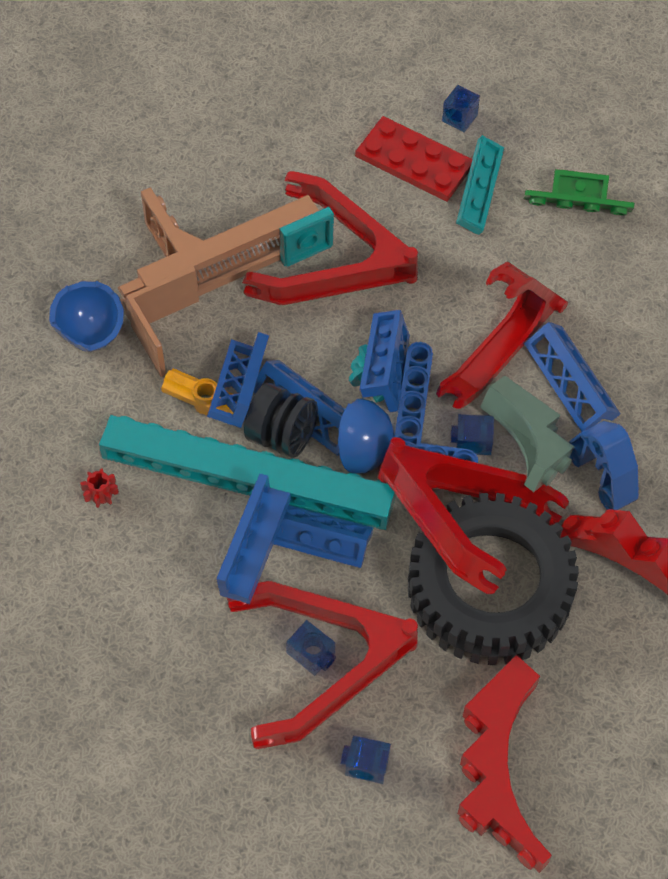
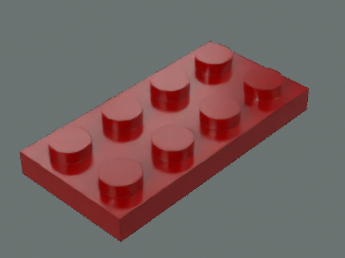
(414, 158)

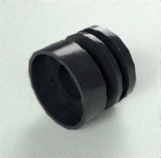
(280, 420)

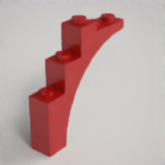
(622, 540)
(486, 761)

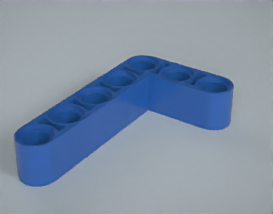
(416, 398)

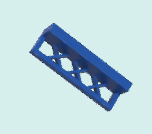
(385, 358)
(579, 370)
(294, 383)
(243, 384)
(324, 536)
(252, 541)

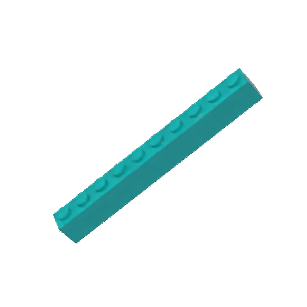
(238, 468)

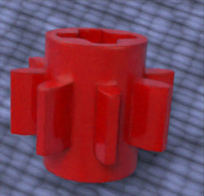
(106, 484)

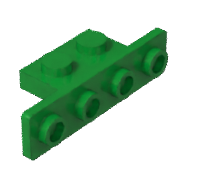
(579, 190)

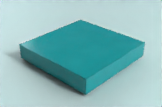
(306, 237)

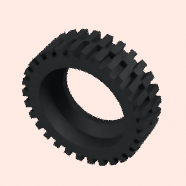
(492, 632)

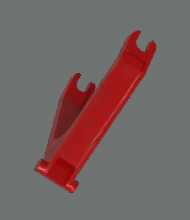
(388, 264)
(526, 316)
(416, 472)
(385, 635)

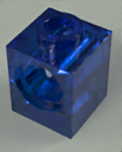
(460, 108)
(474, 433)
(307, 636)
(366, 759)

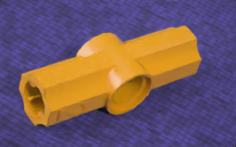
(191, 390)

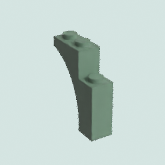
(533, 429)

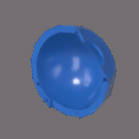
(87, 315)
(364, 436)

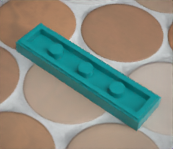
(480, 185)

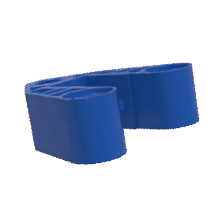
(614, 454)

